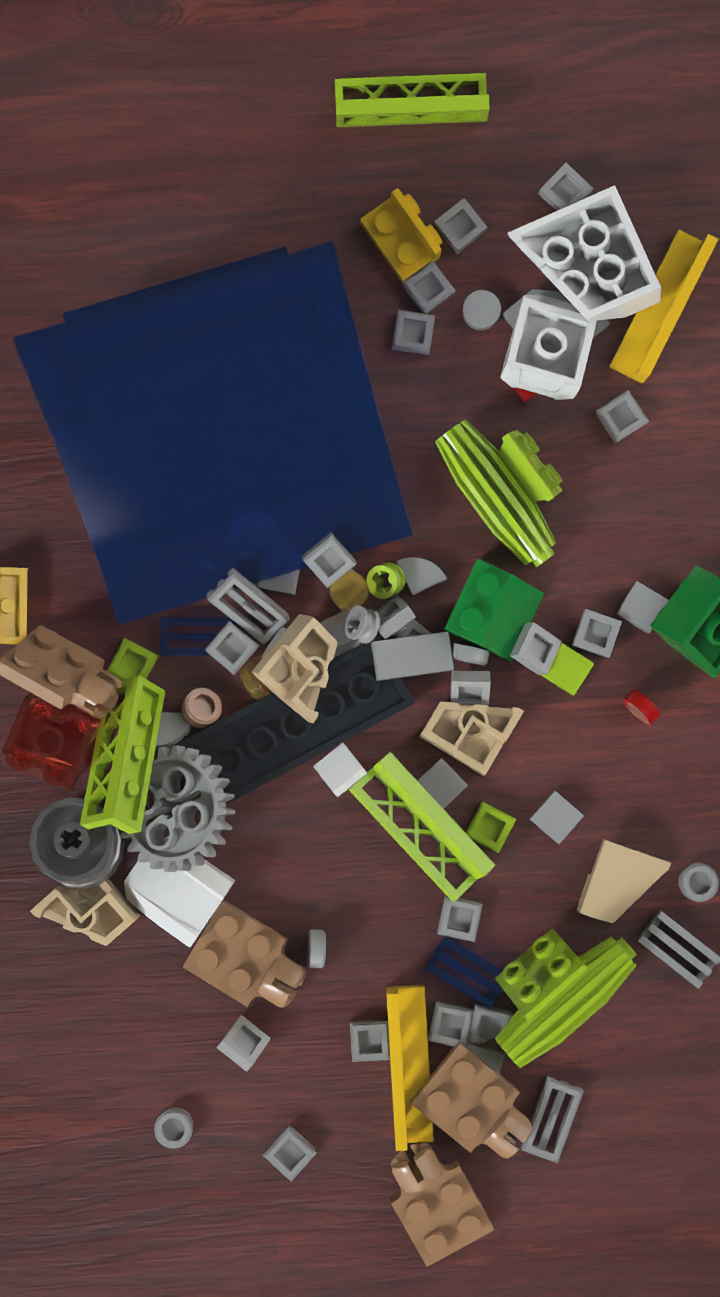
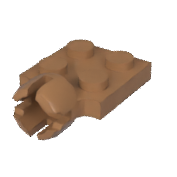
(61, 673)
(244, 958)
(473, 1103)
(436, 1204)

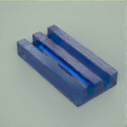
(165, 636)
(439, 954)

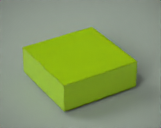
(132, 661)
(568, 669)
(490, 826)

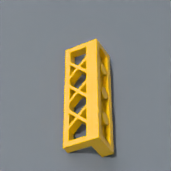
(653, 325)
(408, 1062)

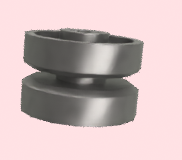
(54, 851)

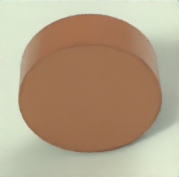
(201, 707)

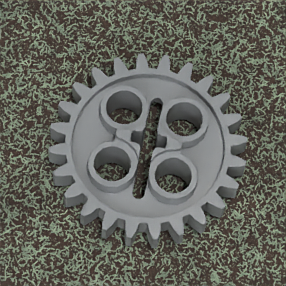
(186, 839)

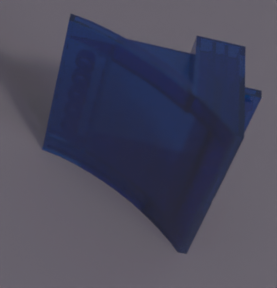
(217, 427)

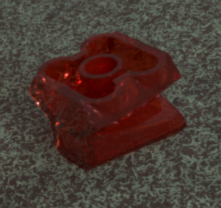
(50, 742)

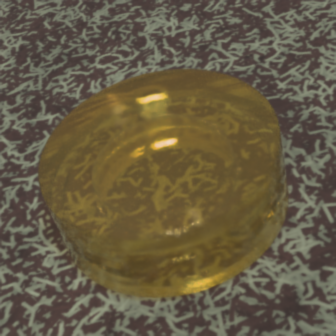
(349, 591)
(252, 683)

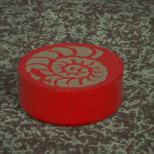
(641, 707)

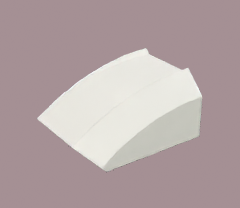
(548, 348)
(179, 899)

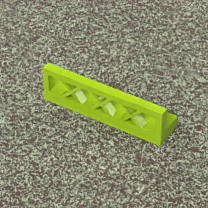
(412, 108)
(131, 755)
(431, 817)

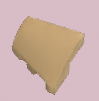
(299, 665)
(470, 732)
(618, 881)
(93, 911)

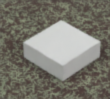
(340, 769)

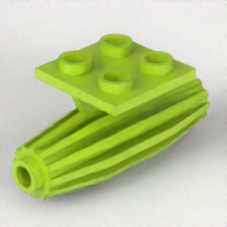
(504, 487)
(558, 992)

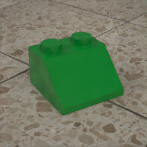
(493, 609)
(693, 620)

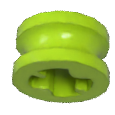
(396, 578)

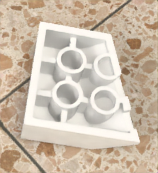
(593, 257)

